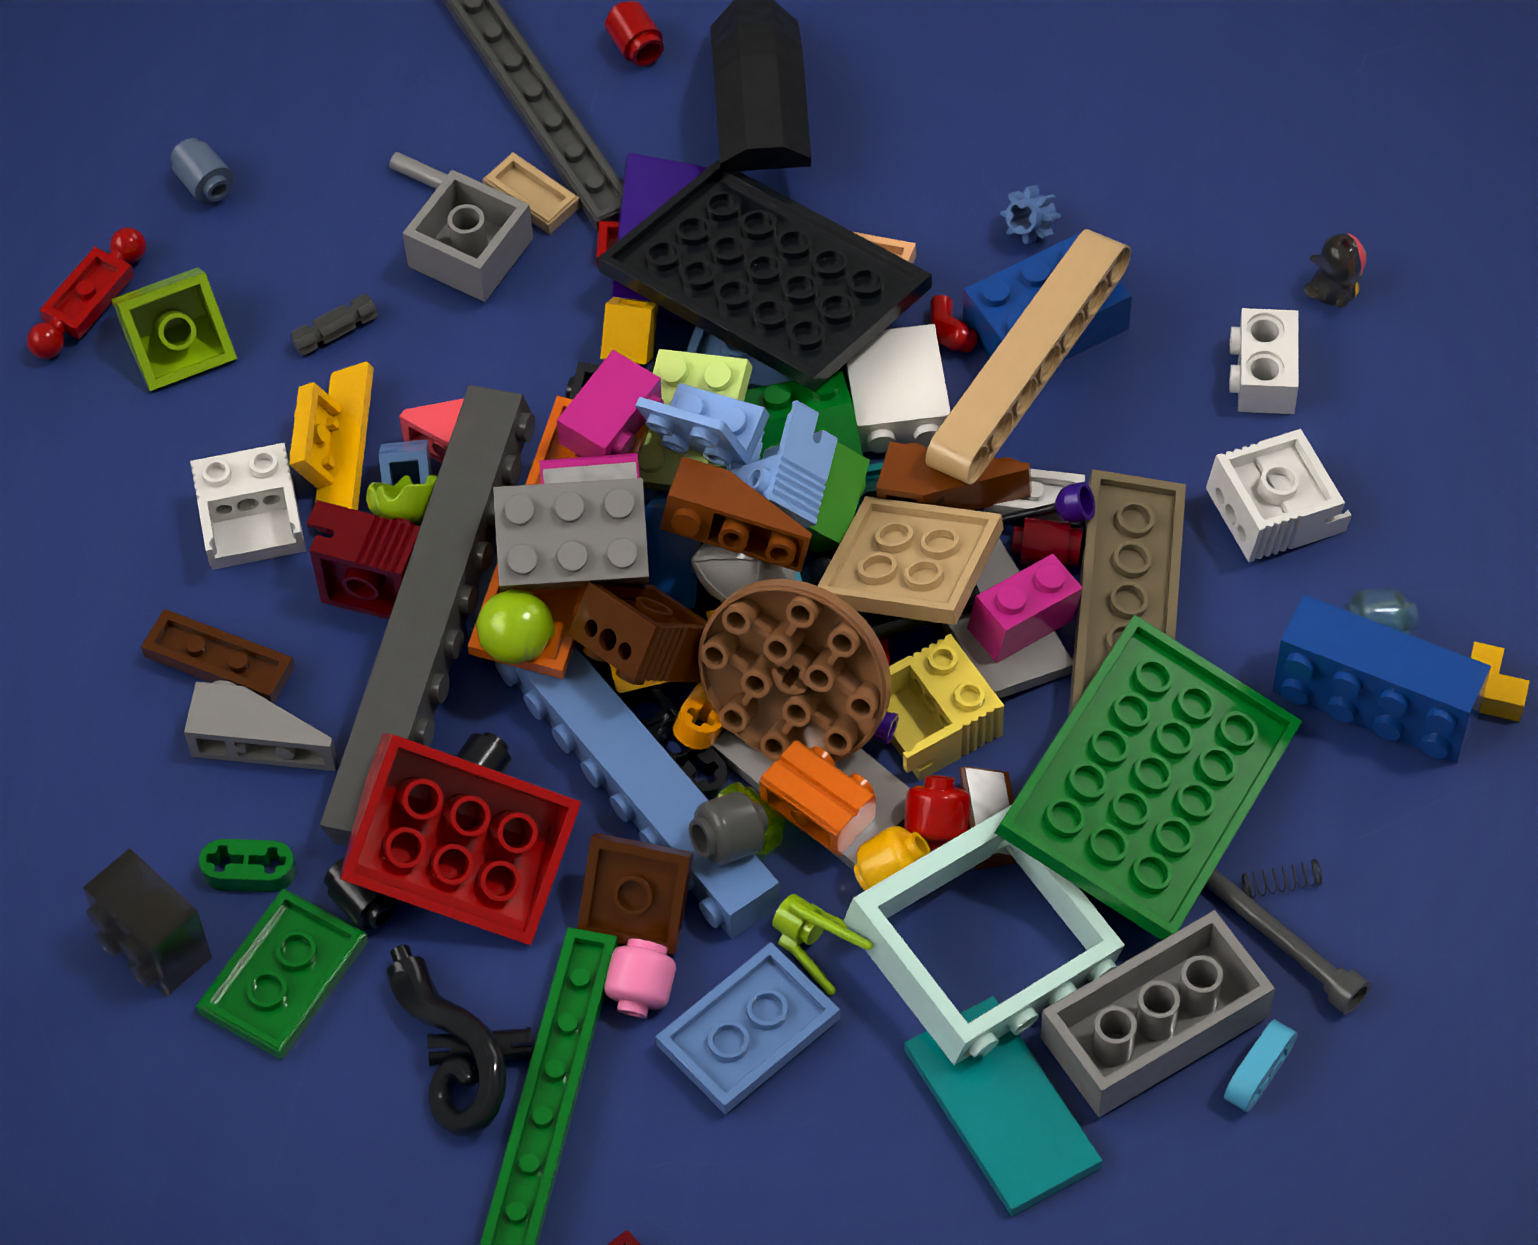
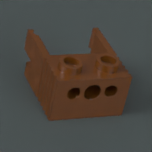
(639, 632)

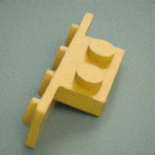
(332, 434)

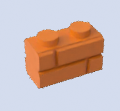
(819, 796)

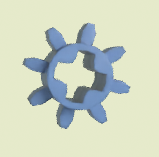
(1030, 214)

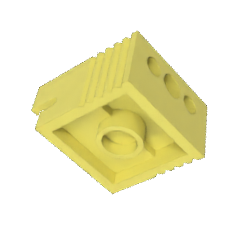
(941, 707)

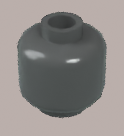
(728, 828)

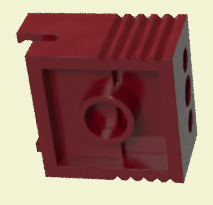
(363, 559)

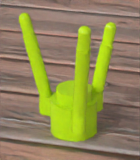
(805, 923)

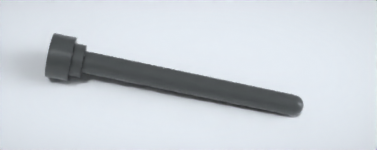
(1344, 987)

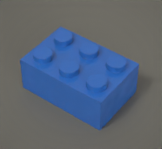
(1000, 299)

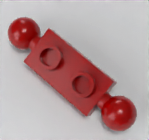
(86, 293)

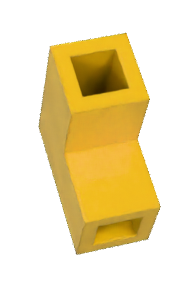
(1503, 694)

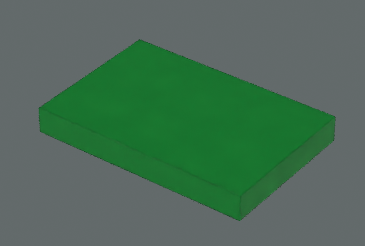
(282, 974)

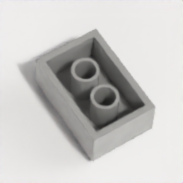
(571, 534)

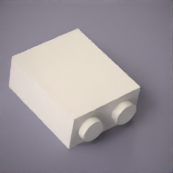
(898, 388)

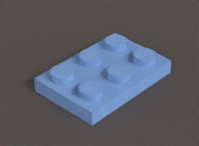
(748, 1027)

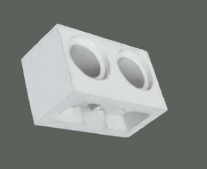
(1265, 351)

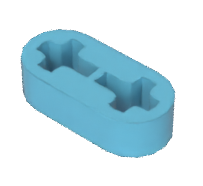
(1260, 1065)

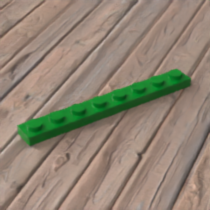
(550, 1090)

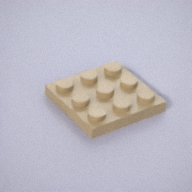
(912, 559)

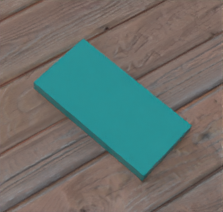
(1007, 1116)

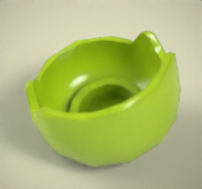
(401, 500)
(515, 626)

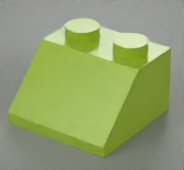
(174, 328)

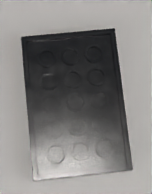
(765, 274)

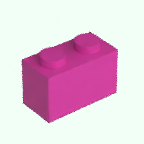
(604, 412)
(1024, 608)

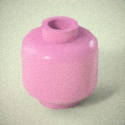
(640, 977)

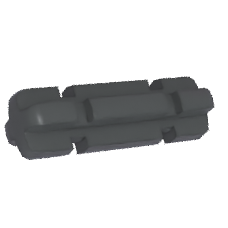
(333, 324)

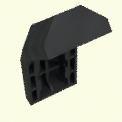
(759, 88)

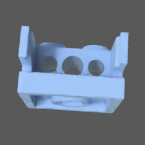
(795, 470)

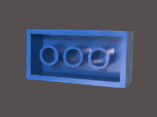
(1380, 678)

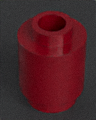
(1047, 537)

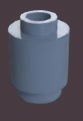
(201, 170)

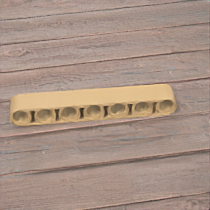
(1028, 357)

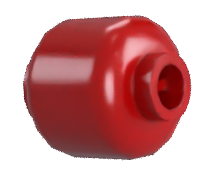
(937, 810)

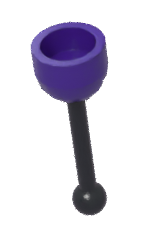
(1072, 504)

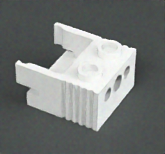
(1276, 496)
(247, 506)

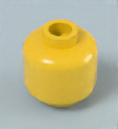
(887, 854)

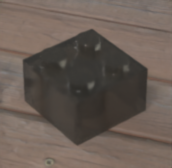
(146, 923)

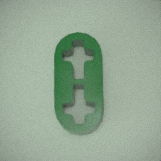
(247, 865)

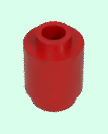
(634, 33)

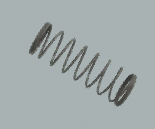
(1248, 891)

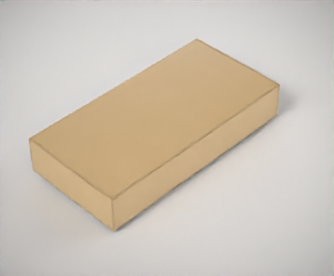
(548, 200)

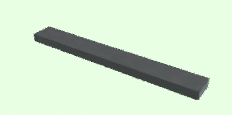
(541, 107)

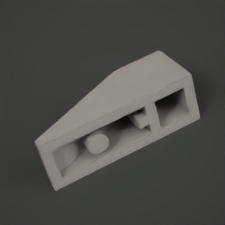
(245, 727)

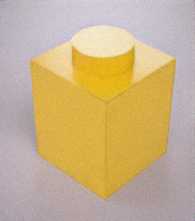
(630, 329)

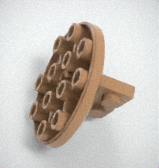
(794, 666)

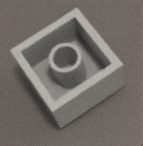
(468, 235)

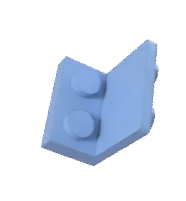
(707, 423)

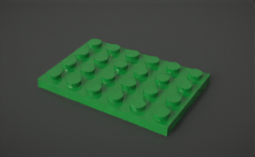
(1149, 778)

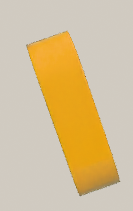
(694, 708)

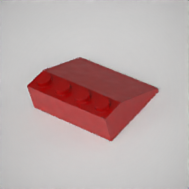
(458, 838)

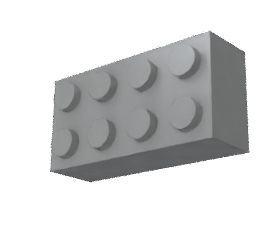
(1156, 1013)

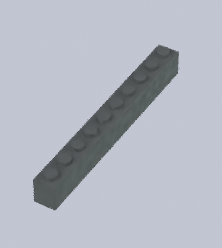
(435, 592)

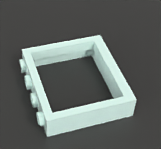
(918, 989)

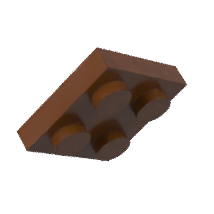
(635, 890)

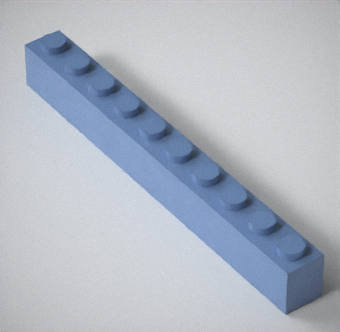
(639, 777)

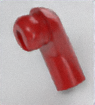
(949, 330)

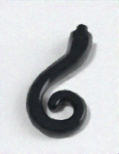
(421, 1000)

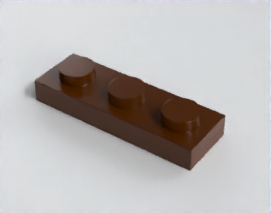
(217, 655)

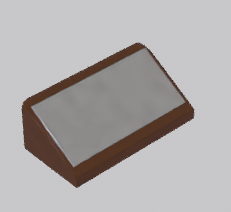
(989, 794)

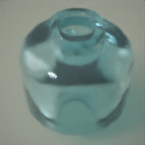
(1386, 607)

